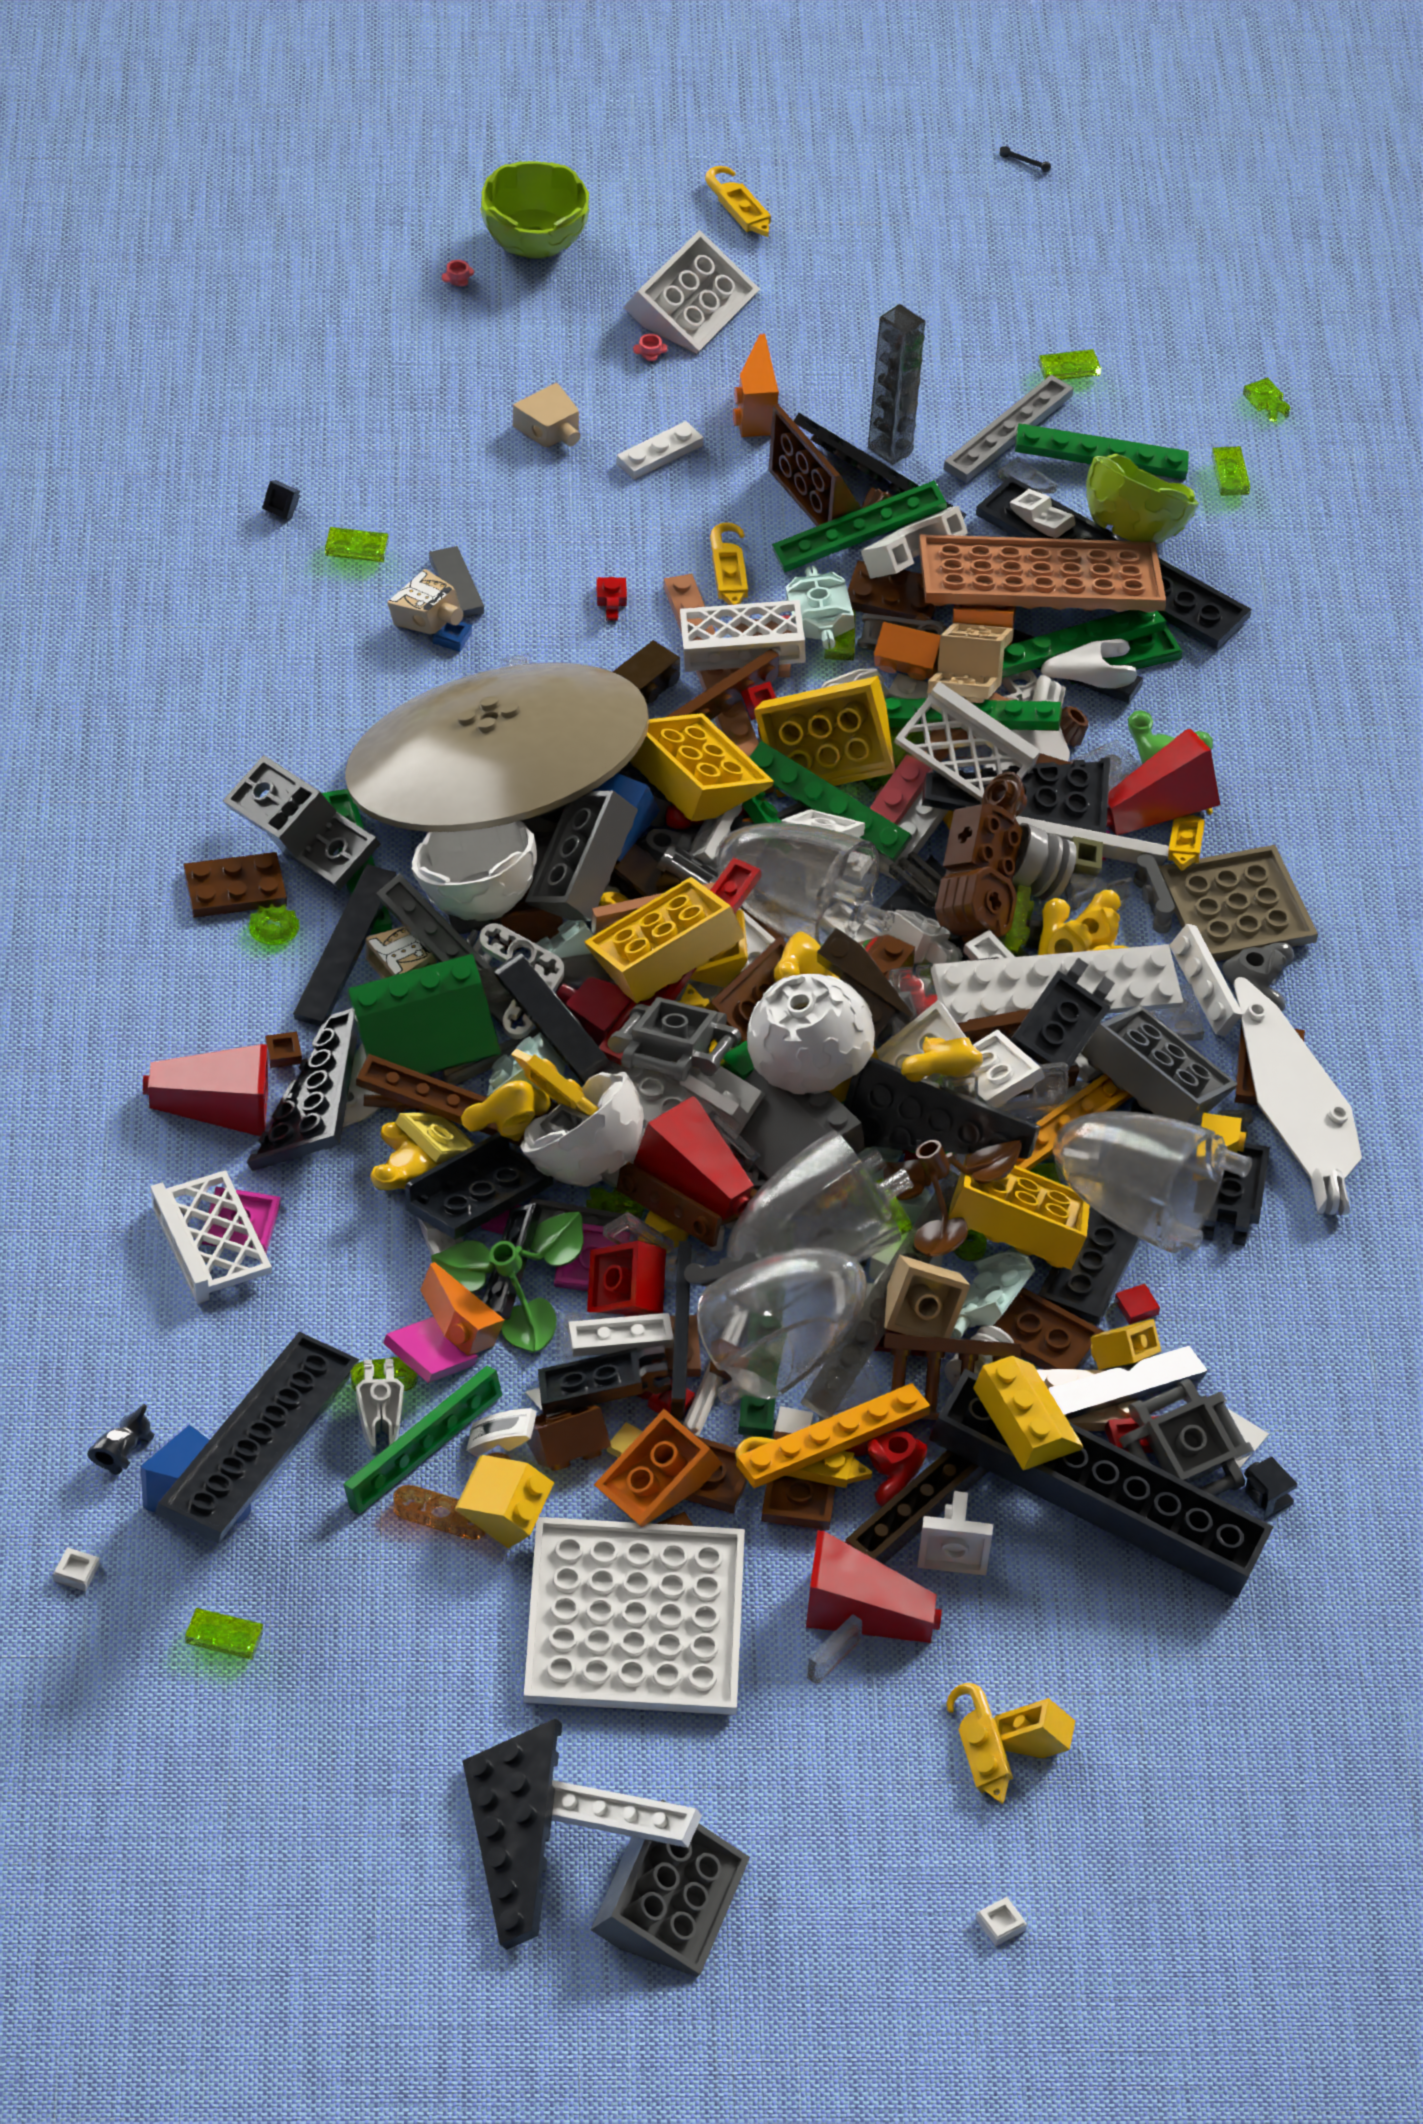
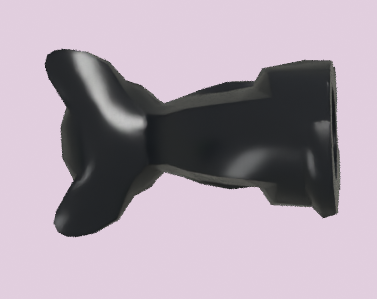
(113, 1446)

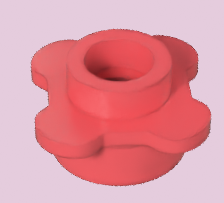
(457, 273)
(650, 347)

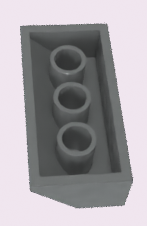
(582, 855)

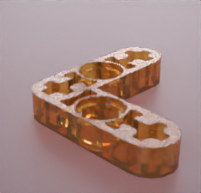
(452, 1524)

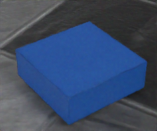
(453, 636)

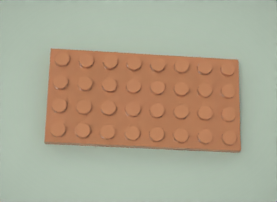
(1041, 573)

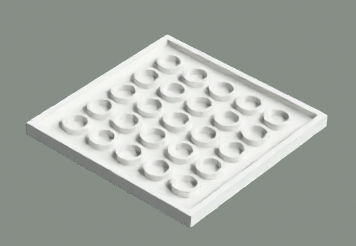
(635, 1616)

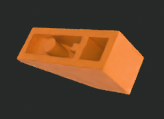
(459, 1313)

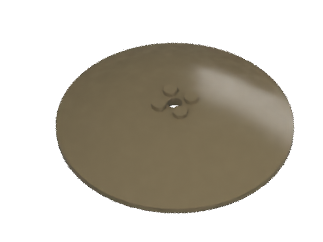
(497, 747)

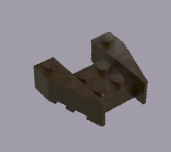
(856, 968)

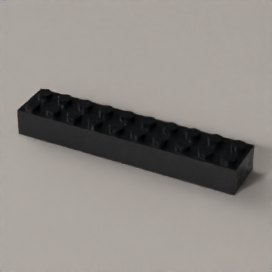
(1116, 1495)

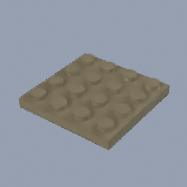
(1240, 901)

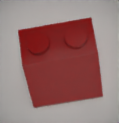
(627, 1279)

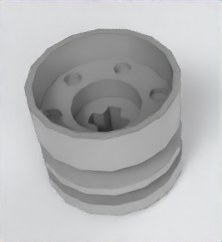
(1043, 862)

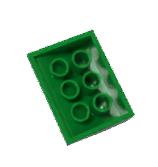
(426, 1017)

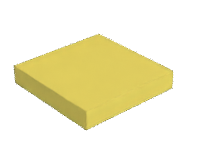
(434, 1135)

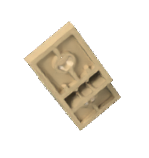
(971, 660)

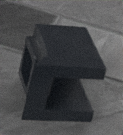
(1269, 1486)

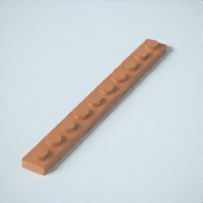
(735, 723)

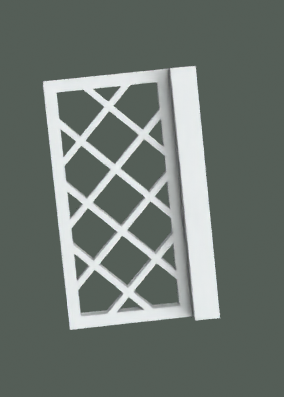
(742, 648)
(977, 724)
(186, 1249)

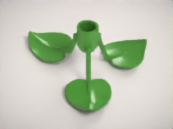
(531, 1323)

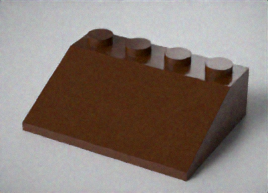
(806, 472)

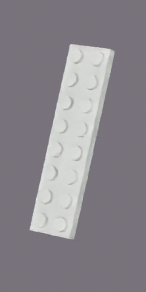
(1014, 984)

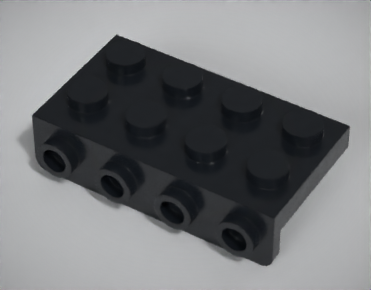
(474, 1187)

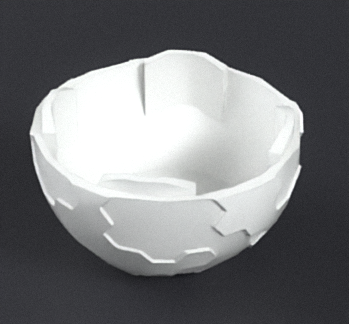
(477, 870)
(814, 1045)
(597, 1144)

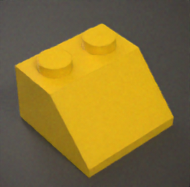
(504, 1498)

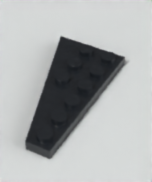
(314, 1104)

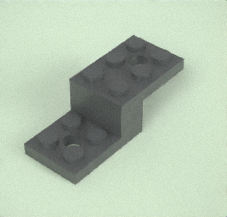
(301, 822)

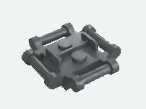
(674, 1034)
(1191, 1437)

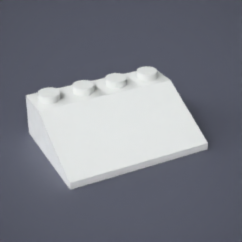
(692, 295)

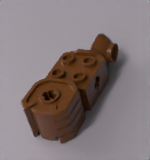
(982, 862)

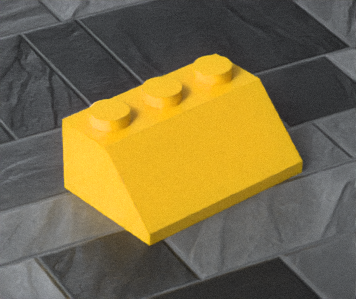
(1025, 1412)

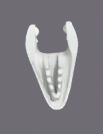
(1087, 665)

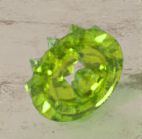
(271, 933)

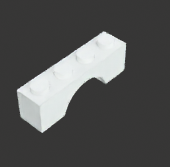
(899, 548)

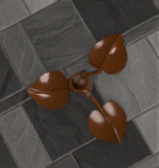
(933, 1164)

